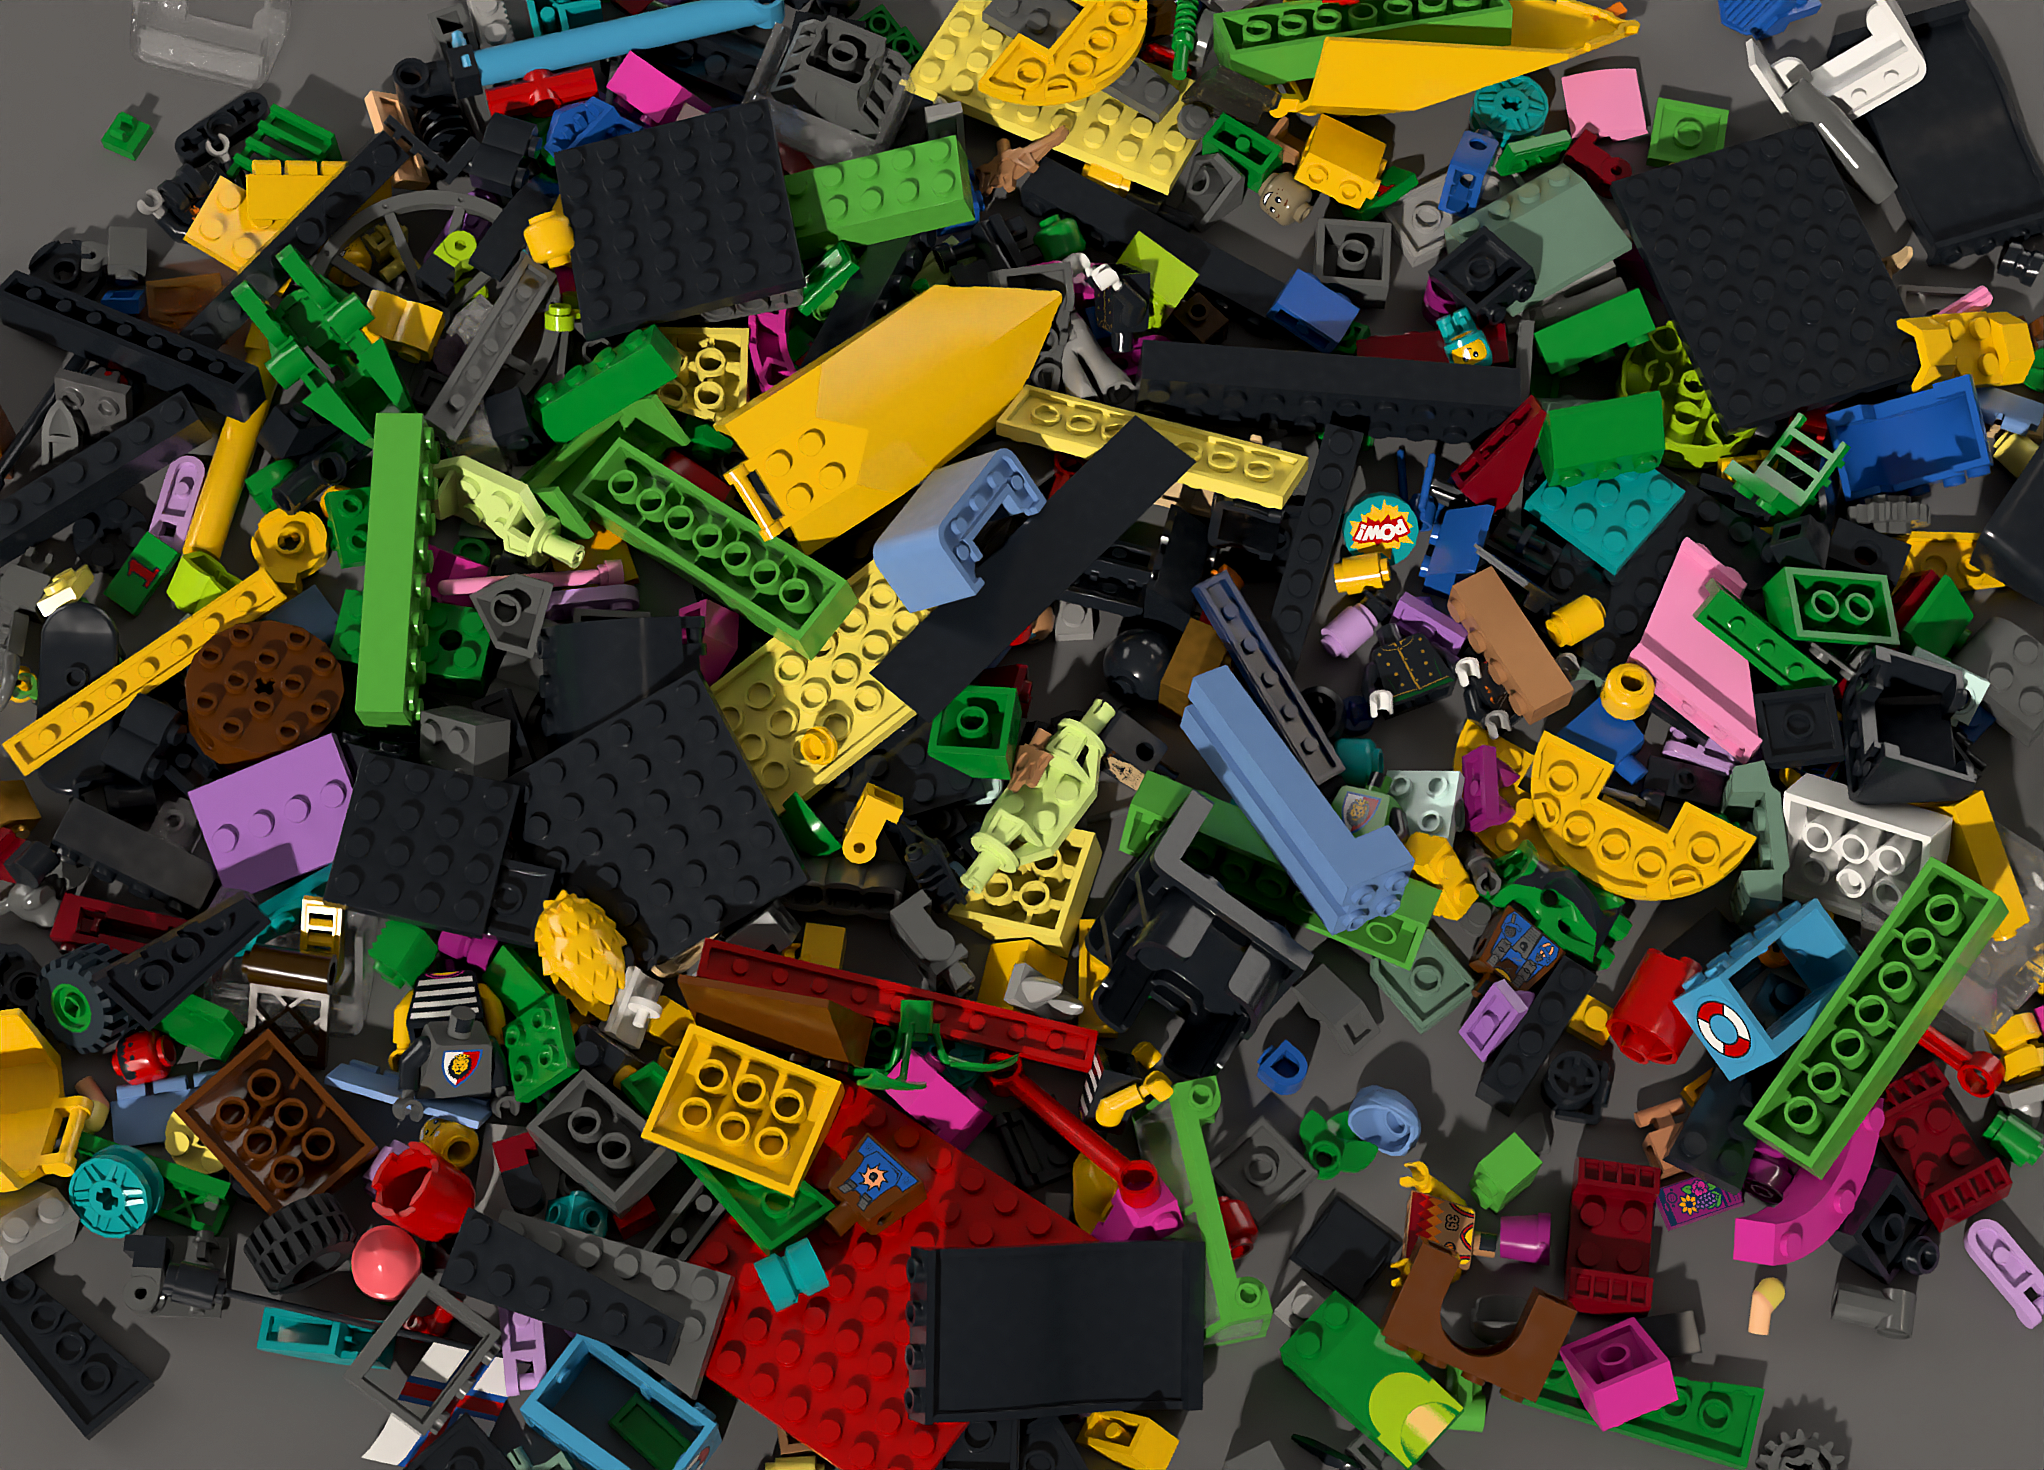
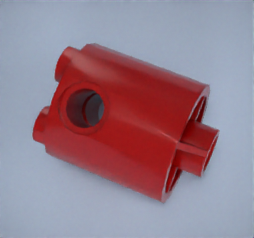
(1645, 1018)

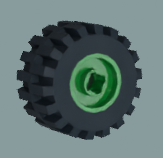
(76, 1006)

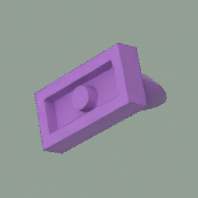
(1419, 616)
(1495, 1019)

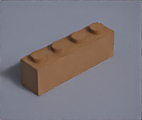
(1509, 645)

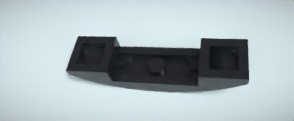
(505, 238)

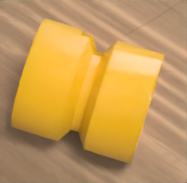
(2019, 1048)

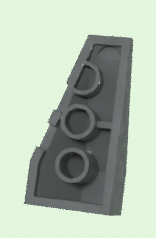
(1044, 277)

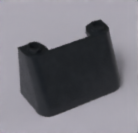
(2014, 536)
(1902, 731)

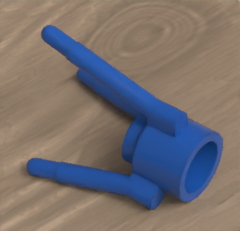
(1421, 503)

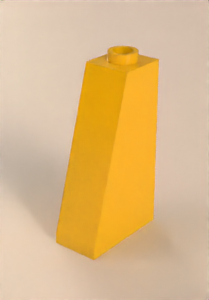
(1980, 855)

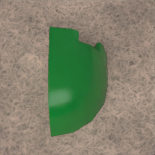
(266, 478)
(806, 829)

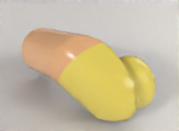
(88, 1088)
(1764, 1301)

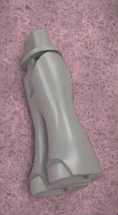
(1575, 298)
(1083, 345)

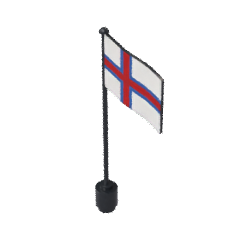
(397, 1444)

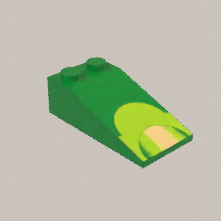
(1368, 1381)

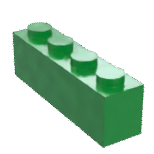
(606, 384)

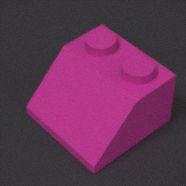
(651, 92)
(1619, 1373)

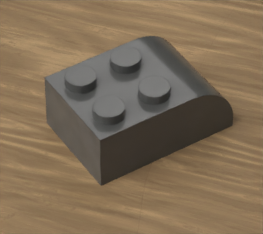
(2016, 676)
(600, 1144)

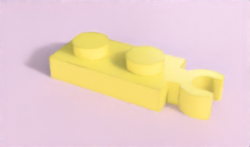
(66, 588)

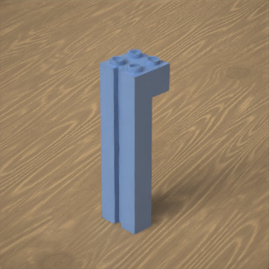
(1336, 873)

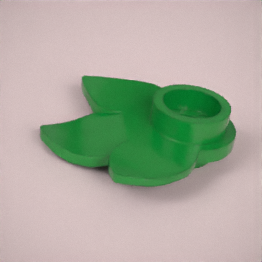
(1336, 1142)

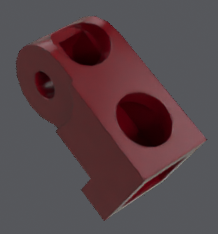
(1595, 164)

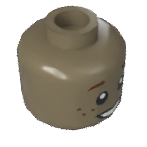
(1285, 198)

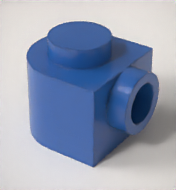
(1282, 1068)

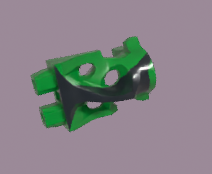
(1584, 908)

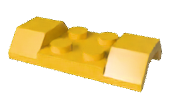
(1983, 344)

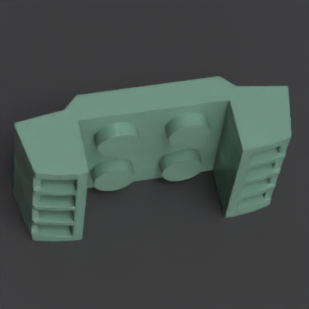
(1753, 798)

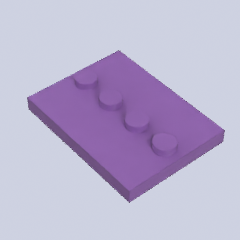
(276, 815)

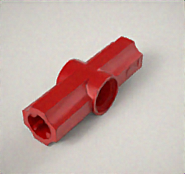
(542, 92)

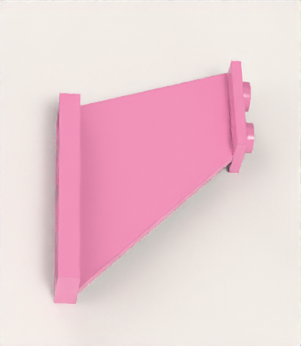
(1691, 664)

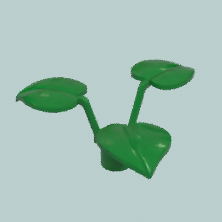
(915, 1025)

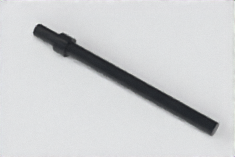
(33, 423)

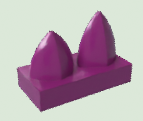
(1483, 778)

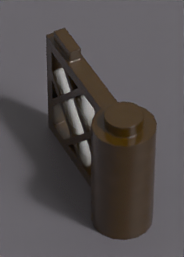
(288, 974)

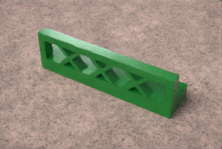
(1760, 641)
(203, 1027)
(179, 1178)

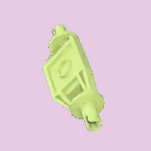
(502, 507)
(1051, 809)

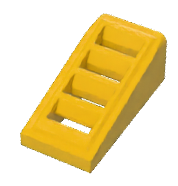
(336, 940)

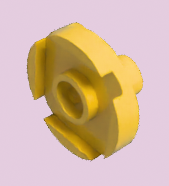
(306, 527)

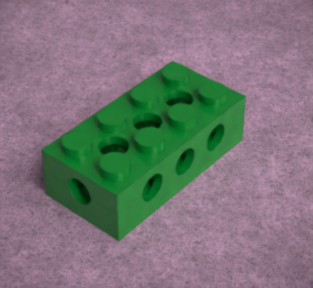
(456, 672)

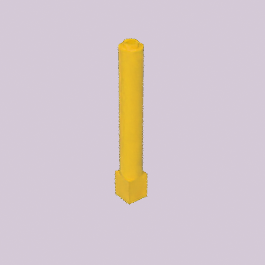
(230, 462)

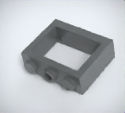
(459, 1384)

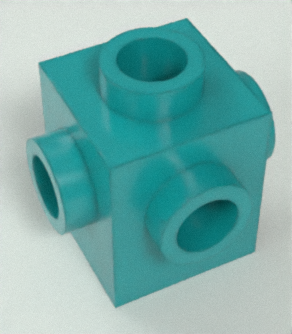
(578, 1213)

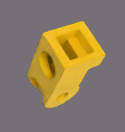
(867, 821)

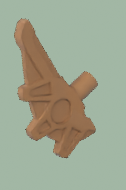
(1014, 163)
(1030, 761)

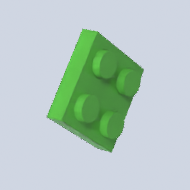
(1684, 131)

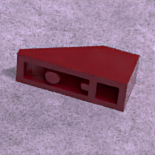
(1498, 464)

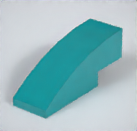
(317, 1338)

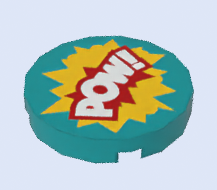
(1381, 525)

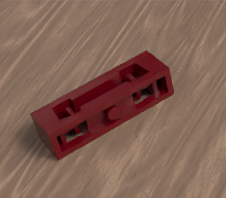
(81, 922)

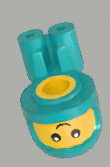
(1463, 340)

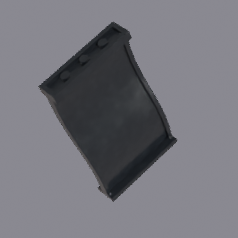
(1956, 143)
(1054, 1329)

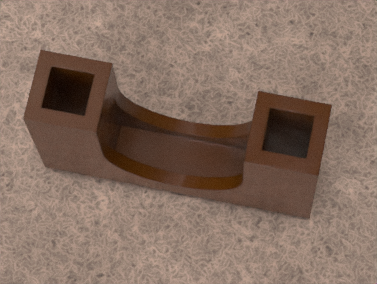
(1515, 1364)

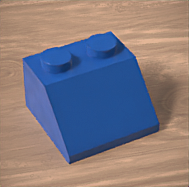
(1454, 551)

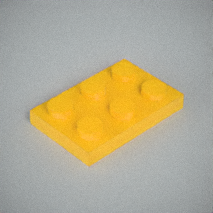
(225, 231)

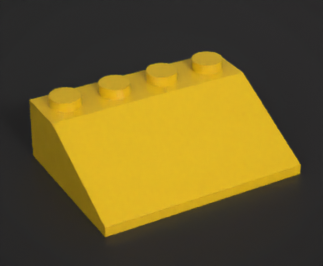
(743, 1110)

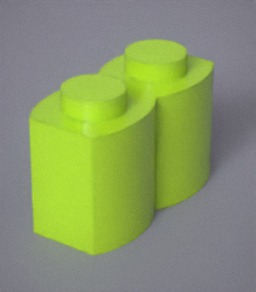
(199, 581)

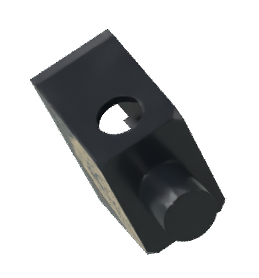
(1132, 752)

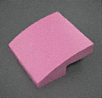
(1605, 104)

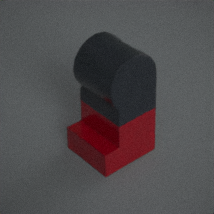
(24, 860)
(521, 1186)

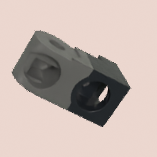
(149, 1268)

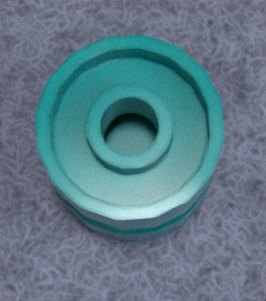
(791, 1274)

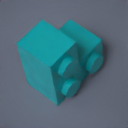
(562, 15)

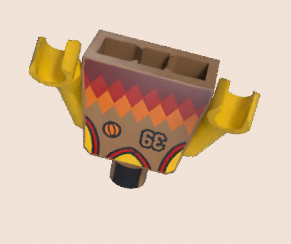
(1440, 1217)

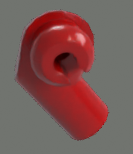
(1158, 53)
(433, 1324)

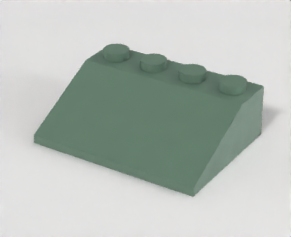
(1551, 225)

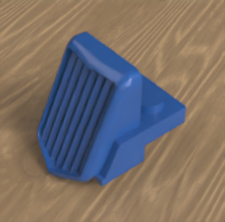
(1764, 17)
(585, 124)

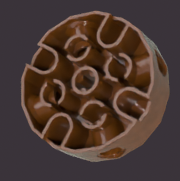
(262, 692)

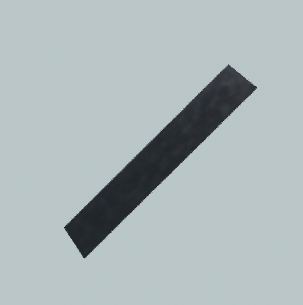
(1033, 568)

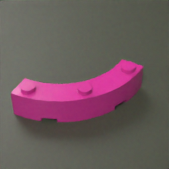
(770, 347)
(1810, 1206)

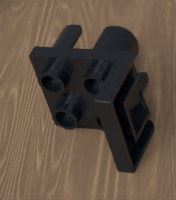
(1190, 950)

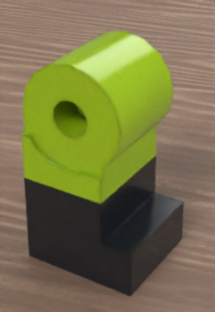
(445, 267)

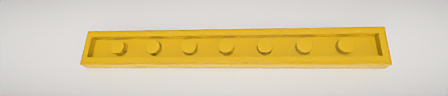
(140, 672)

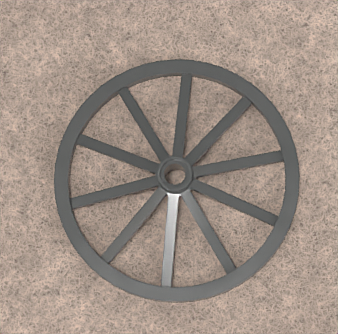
(461, 204)

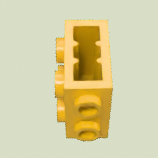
(1341, 162)

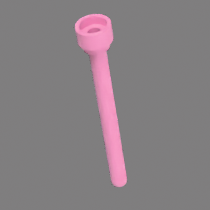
(606, 574)

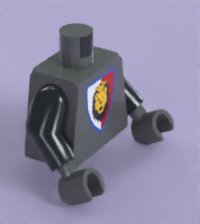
(453, 1062)

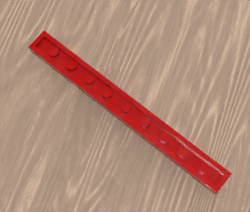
(881, 1001)

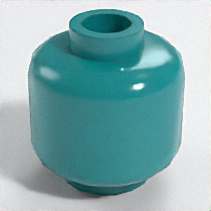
(1360, 759)

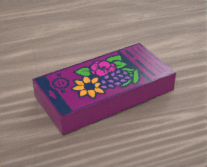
(1693, 1201)

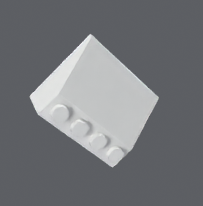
(1854, 849)

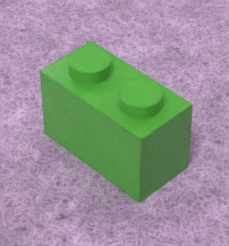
(1504, 1174)

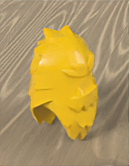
(581, 953)

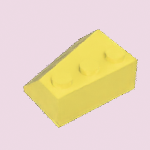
(711, 372)
(1038, 899)

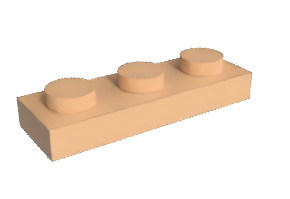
(411, 173)

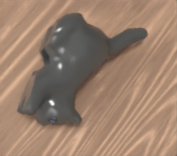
(43, 903)

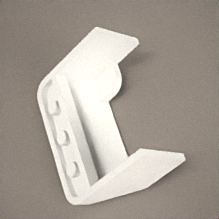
(1858, 77)

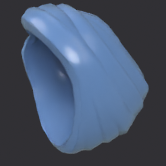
(1385, 1120)

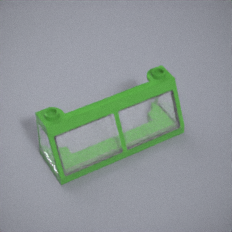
(1173, 1142)

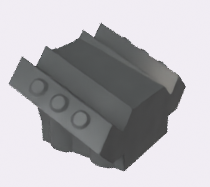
(840, 74)

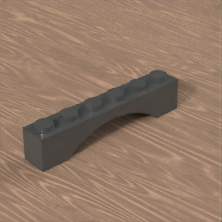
(475, 108)

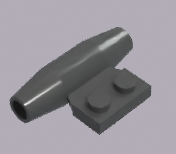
(1847, 147)

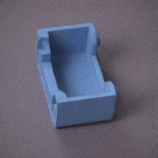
(930, 544)

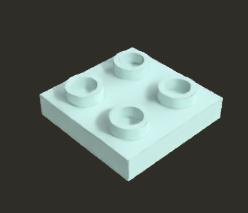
(1430, 801)

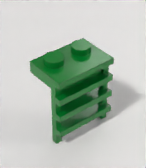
(291, 132)
(1775, 490)

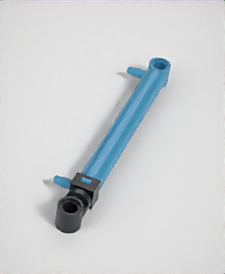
(574, 47)

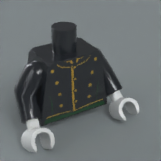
(1119, 298)
(1411, 673)

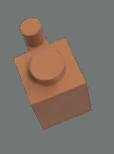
(1658, 1141)

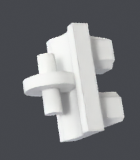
(633, 1008)

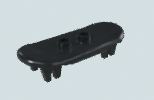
(75, 650)

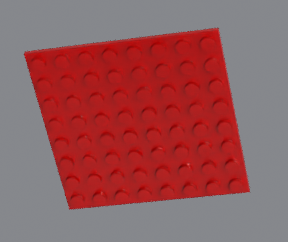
(837, 1358)

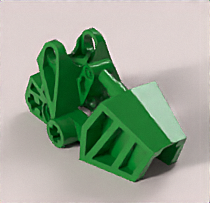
(332, 327)

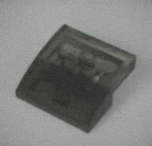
(1231, 93)

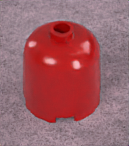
(423, 1193)

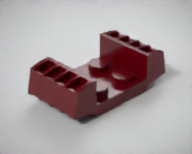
(1935, 1151)
(1610, 1238)

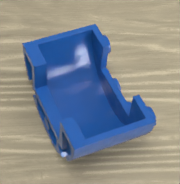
(1912, 441)

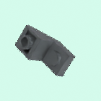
(1333, 1002)

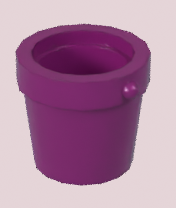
(1526, 1238)

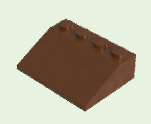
(780, 1022)
(276, 1127)

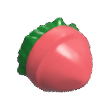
(386, 1263)

